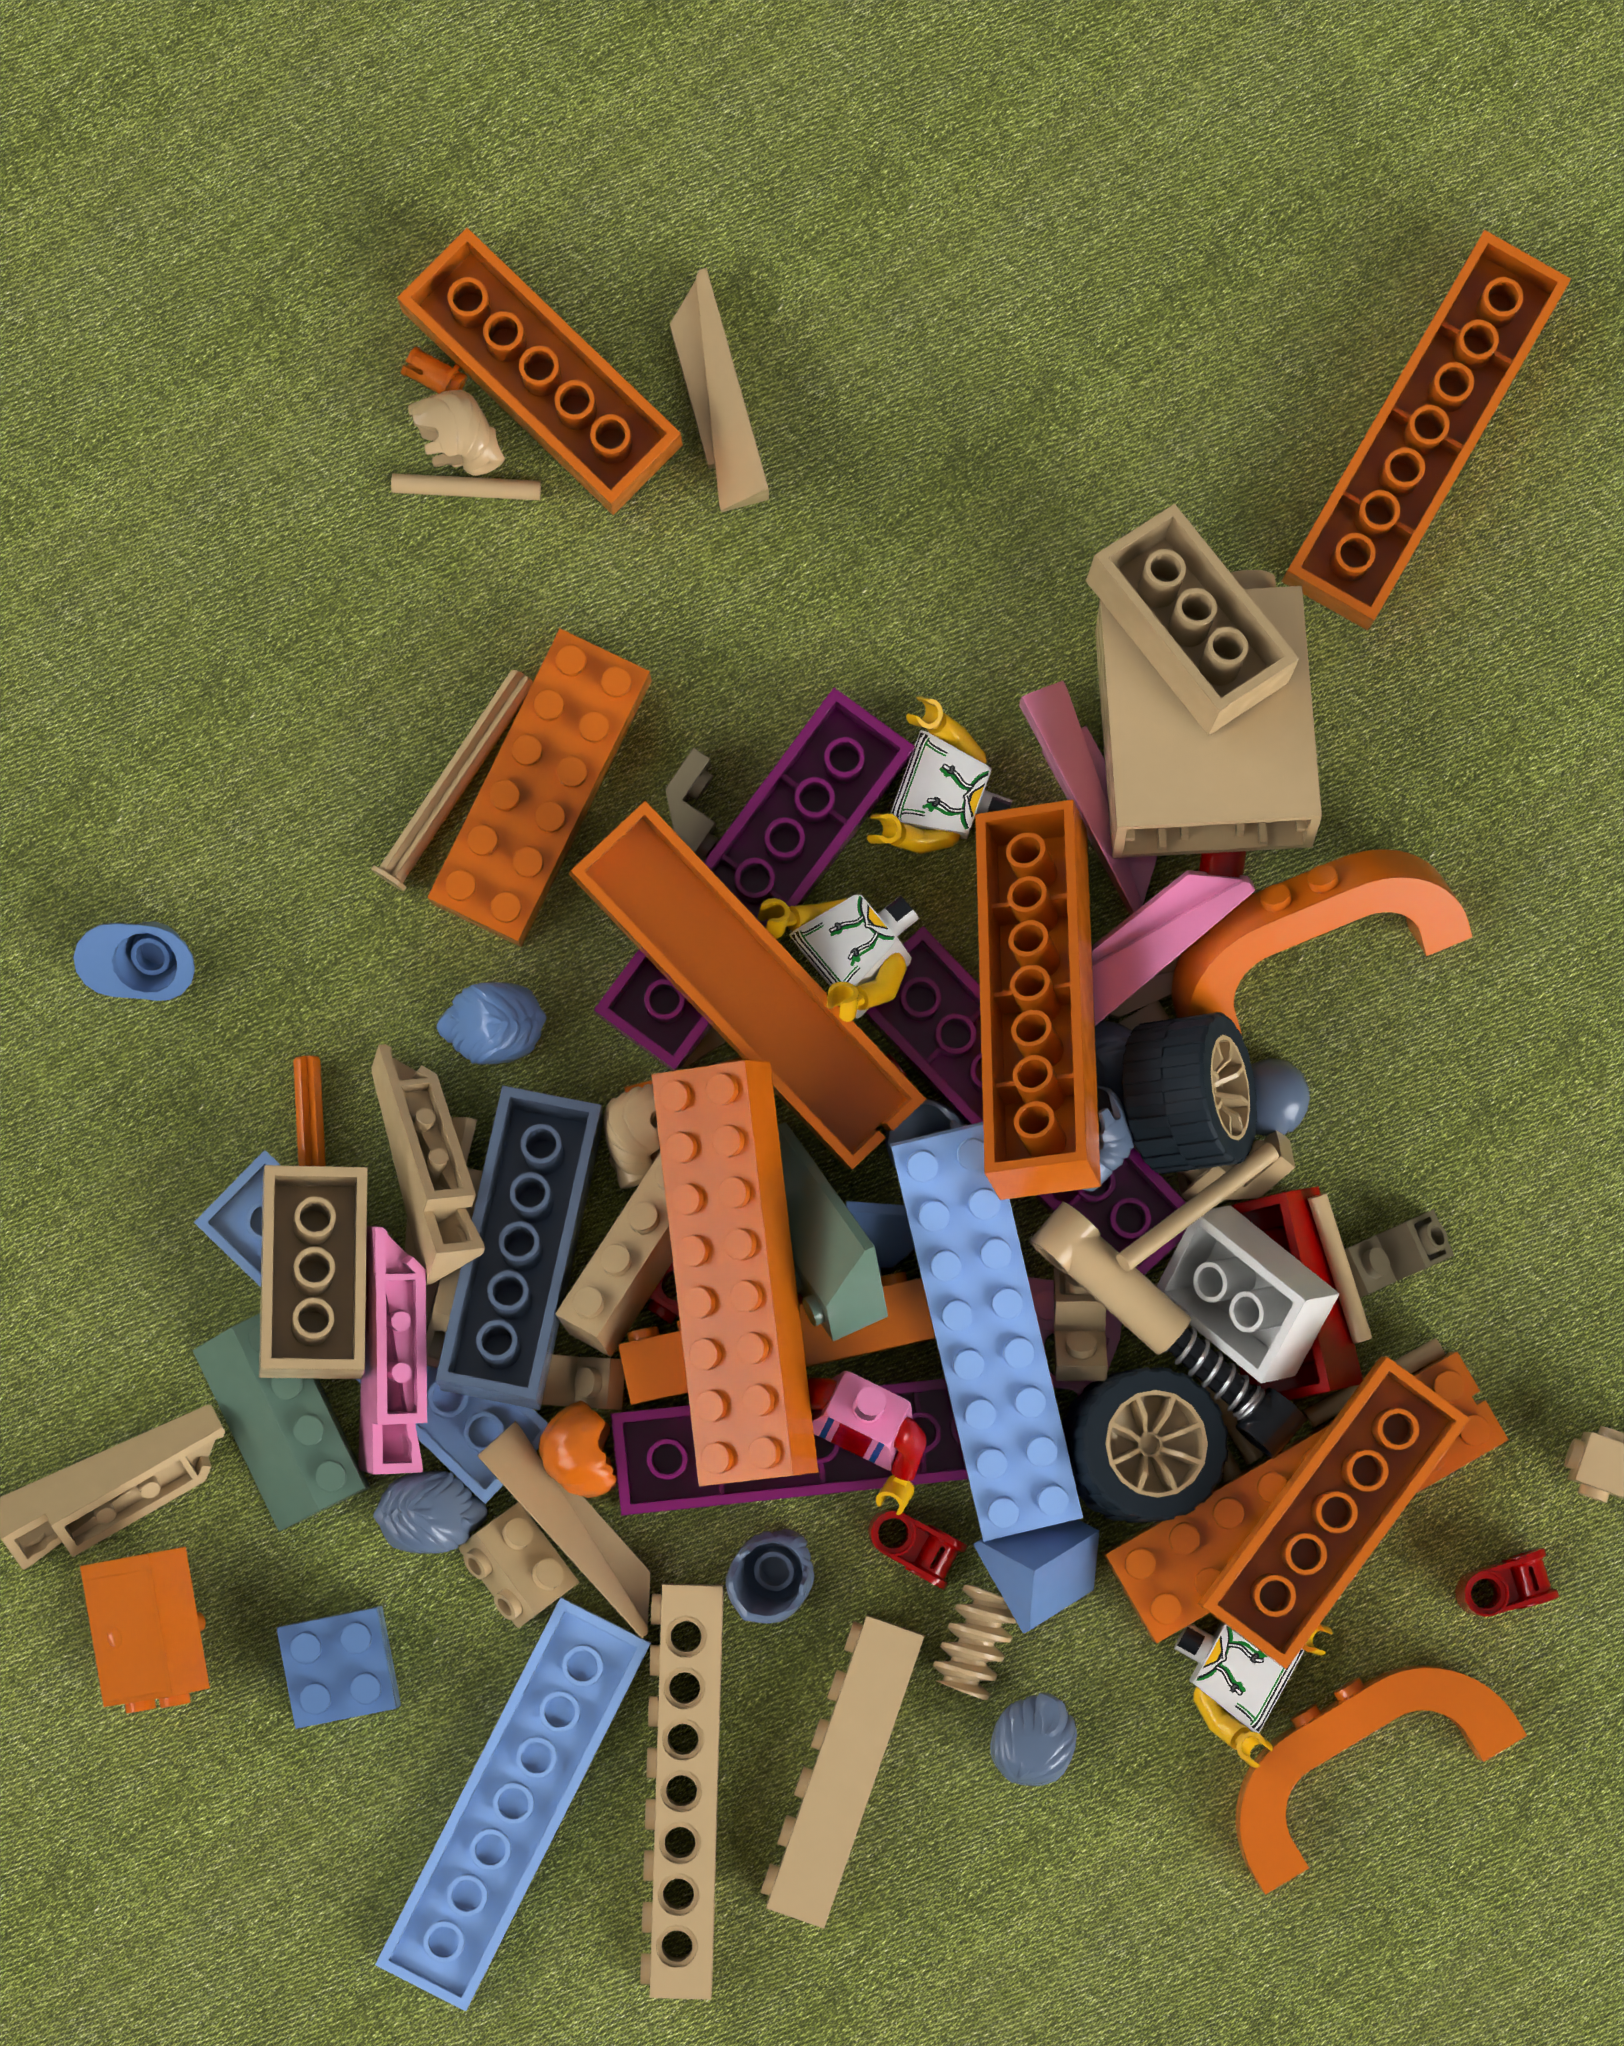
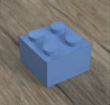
(338, 1667)

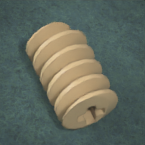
(975, 1642)

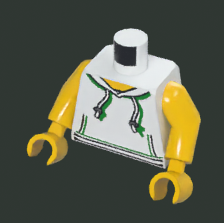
(939, 787)
(848, 947)
(1236, 1684)

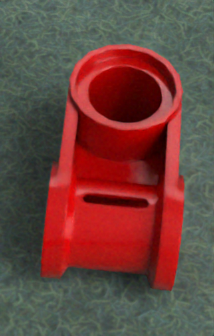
(919, 1547)
(1516, 1584)

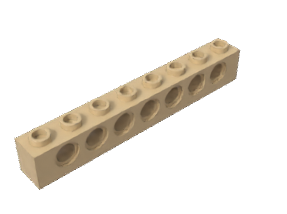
(692, 1974)

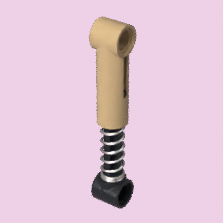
(1078, 1250)

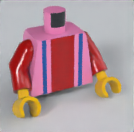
(871, 1426)

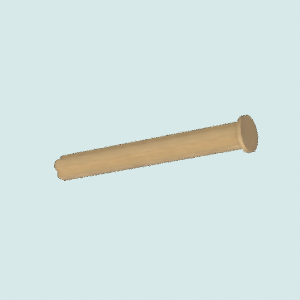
(454, 780)

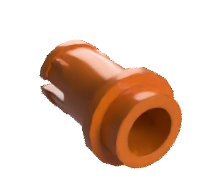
(433, 372)

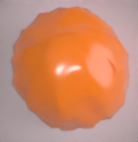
(574, 1451)

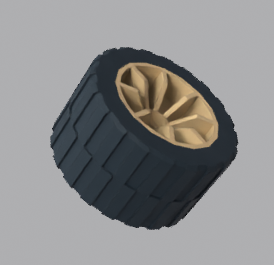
(1189, 1093)
(1145, 1445)

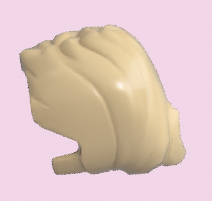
(457, 431)
(632, 1134)

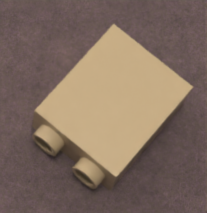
(1197, 792)

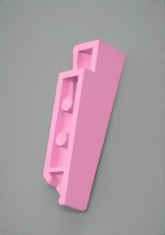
(1082, 777)
(1160, 933)
(395, 1358)

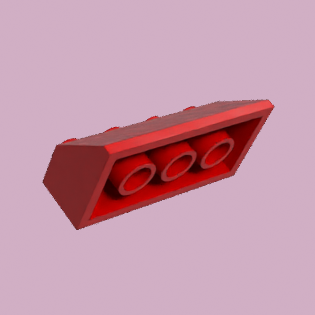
(1333, 1356)

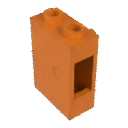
(145, 1630)

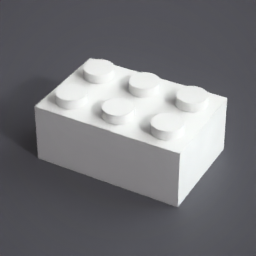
(1247, 1294)

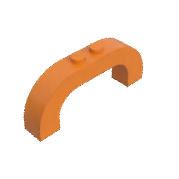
(1308, 908)
(1321, 1734)

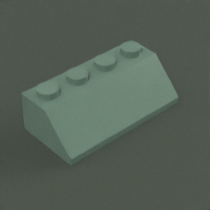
(830, 1250)
(281, 1429)

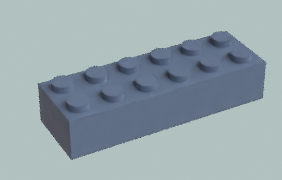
(530, 1227)

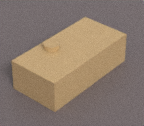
(1191, 619)
(313, 1272)

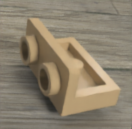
(517, 1565)

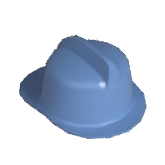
(134, 961)

